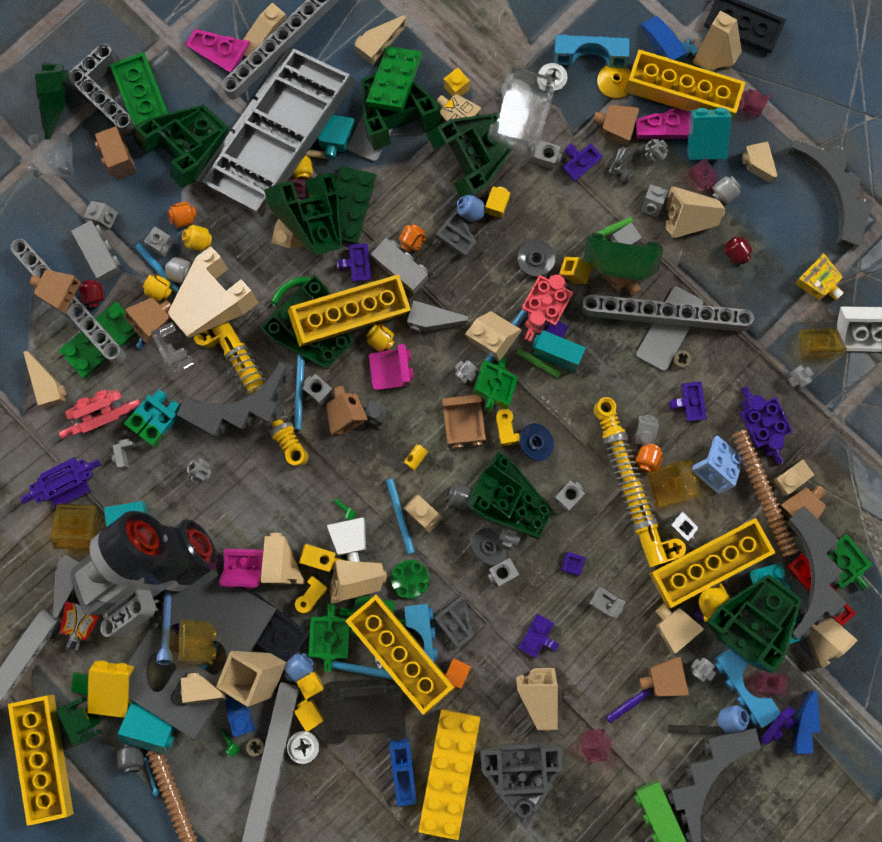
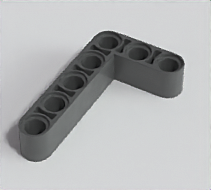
(84, 80)

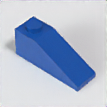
(239, 717)

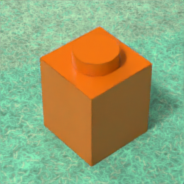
(457, 673)

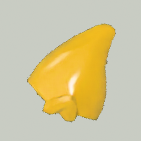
(711, 600)

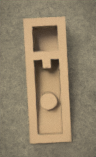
(264, 26)
(375, 41)
(46, 387)

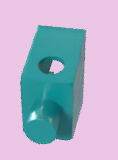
(336, 135)

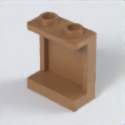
(464, 421)

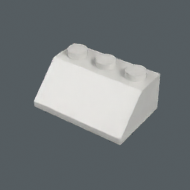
(861, 328)

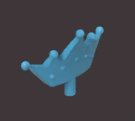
(690, 48)

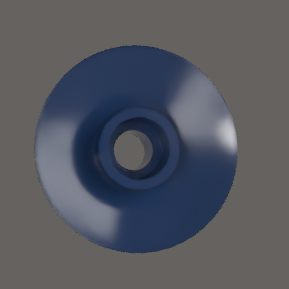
(542, 439)

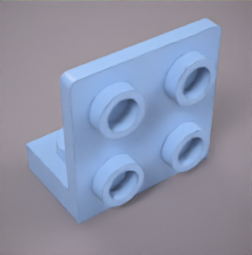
(720, 467)

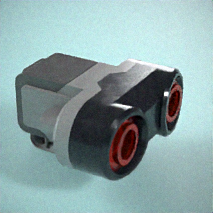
(135, 563)

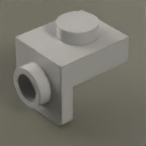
(654, 200)
(101, 213)
(646, 430)
(120, 458)
(607, 603)

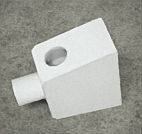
(349, 538)

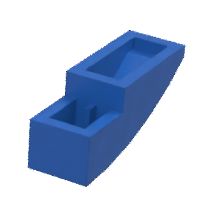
(664, 39)
(807, 724)
(403, 772)

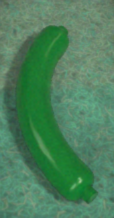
(285, 287)

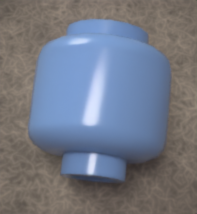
(470, 208)
(298, 667)
(733, 719)

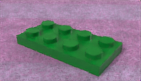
(394, 79)
(138, 88)
(84, 354)

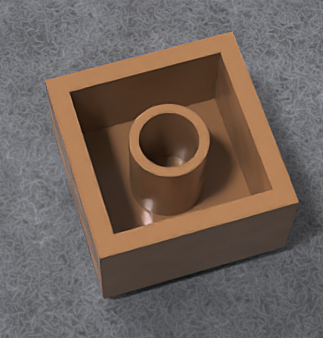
(115, 153)

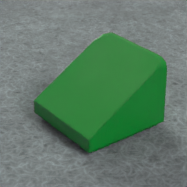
(80, 683)

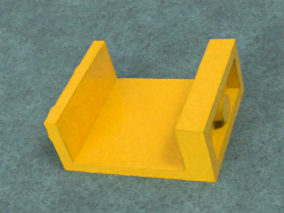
(109, 688)

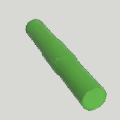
(615, 227)
(538, 363)

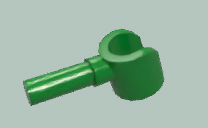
(350, 514)
(233, 748)

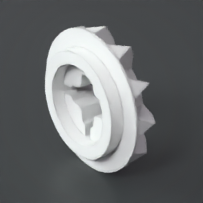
(561, 74)
(298, 755)

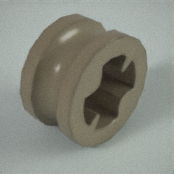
(687, 361)
(259, 742)

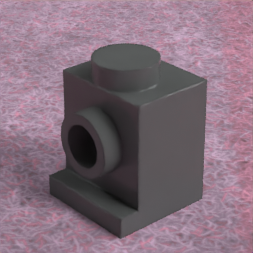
(376, 414)
(681, 527)

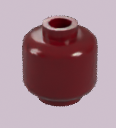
(738, 250)
(91, 293)

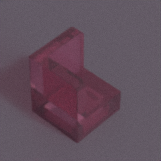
(596, 745)

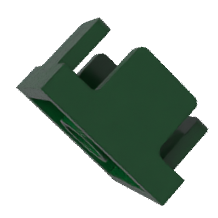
(78, 722)

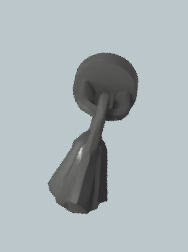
(622, 157)

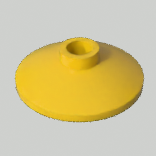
(610, 87)

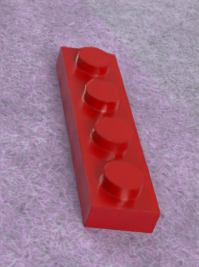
(801, 570)

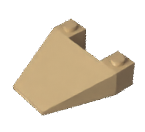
(203, 301)

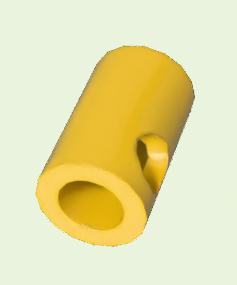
(415, 457)

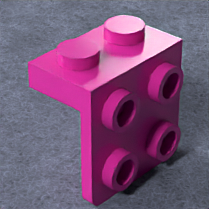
(391, 368)
(242, 568)

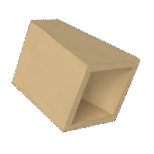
(250, 676)

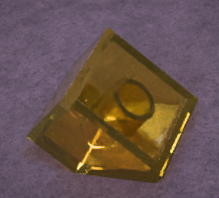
(675, 483)
(73, 526)
(196, 642)

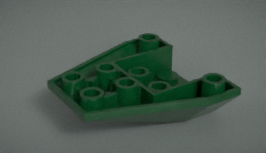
(281, 331)
(509, 499)

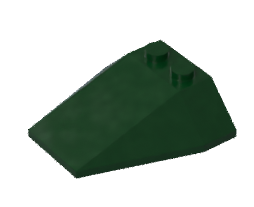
(758, 623)

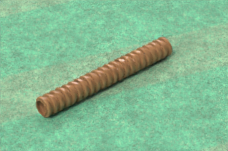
(765, 494)
(171, 797)

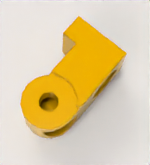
(505, 430)
(312, 596)

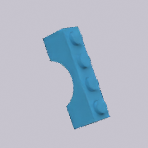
(612, 50)
(419, 618)
(760, 710)

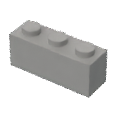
(97, 251)
(396, 262)

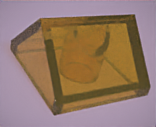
(820, 343)

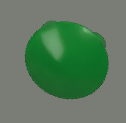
(409, 579)

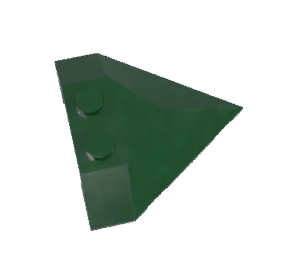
(50, 91)

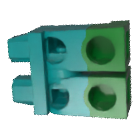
(153, 419)

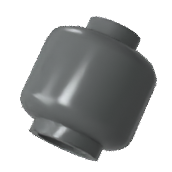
(457, 496)
(130, 759)

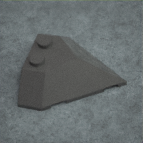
(522, 774)

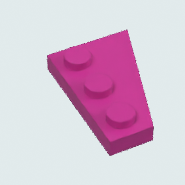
(218, 49)
(666, 125)

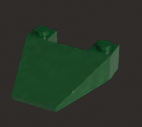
(379, 121)
(187, 135)
(473, 148)
(313, 219)
(622, 259)

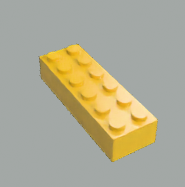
(682, 84)
(348, 310)
(712, 563)
(400, 654)
(40, 760)
(449, 774)

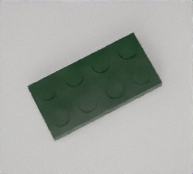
(354, 193)

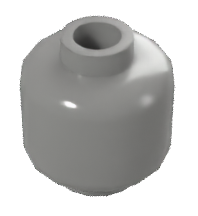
(726, 189)
(177, 269)

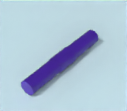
(631, 703)

